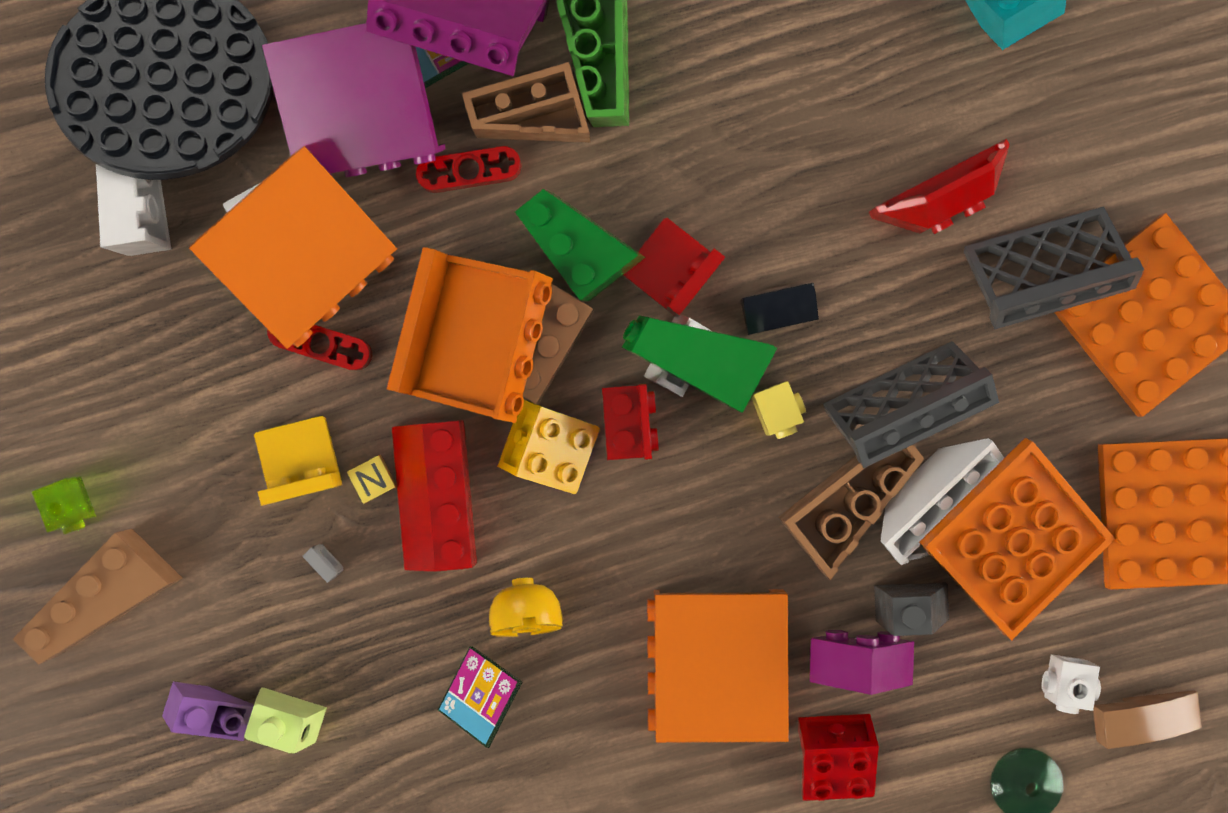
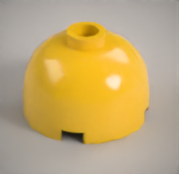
(524, 609)

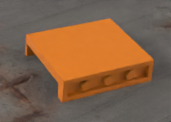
(294, 248)
(470, 334)
(719, 667)

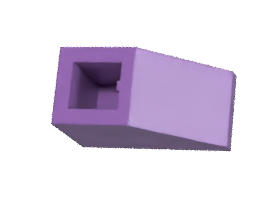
(206, 712)

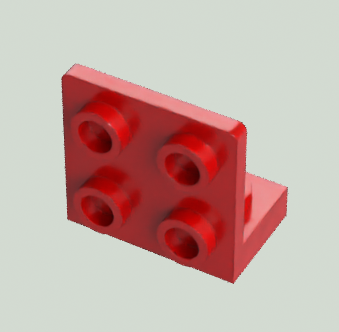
(673, 267)
(628, 423)
(838, 757)

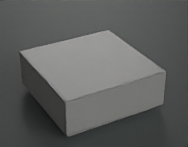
(323, 562)

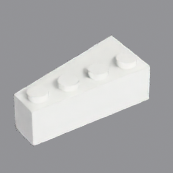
(131, 214)

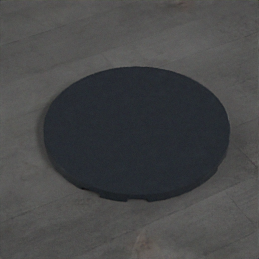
(159, 84)

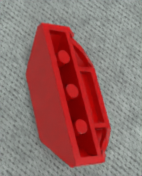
(946, 194)

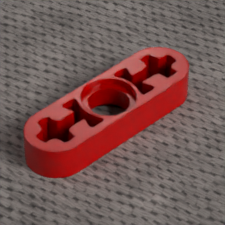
(443, 182)
(342, 360)

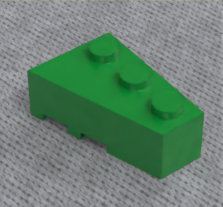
(576, 245)

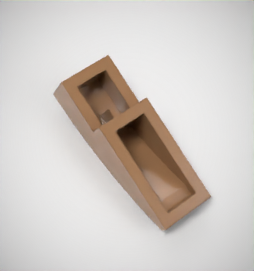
(1146, 719)

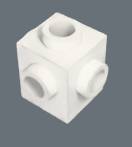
(1071, 683)

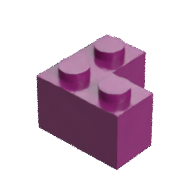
(862, 663)

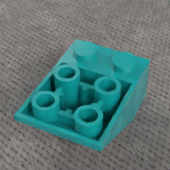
(1014, 19)

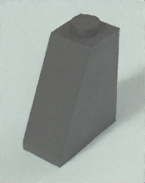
(912, 608)

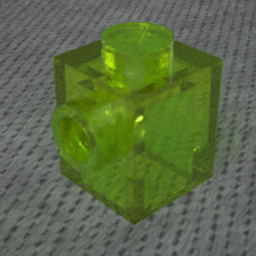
(64, 505)

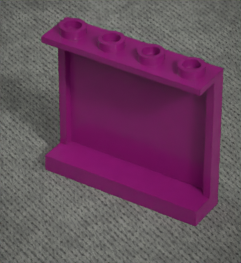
(468, 30)
(352, 99)

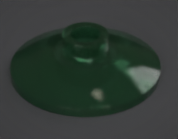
(1018, 770)

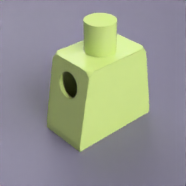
(281, 720)

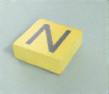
(372, 479)

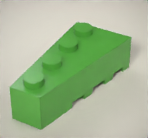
(599, 52)

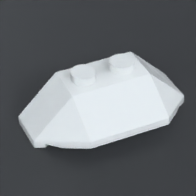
(933, 493)

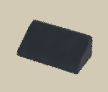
(780, 308)

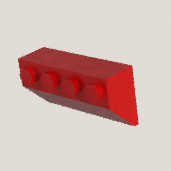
(434, 496)

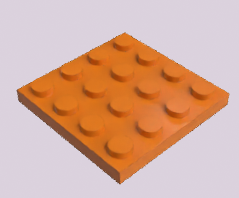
(1164, 328)
(1165, 512)
(1017, 539)

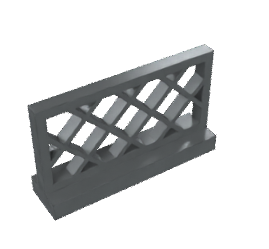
(1069, 289)
(915, 417)

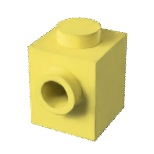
(779, 409)

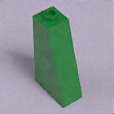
(709, 361)

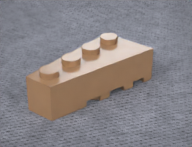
(845, 505)
(103, 590)

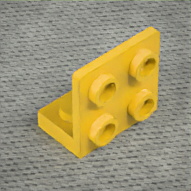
(548, 447)
(297, 460)

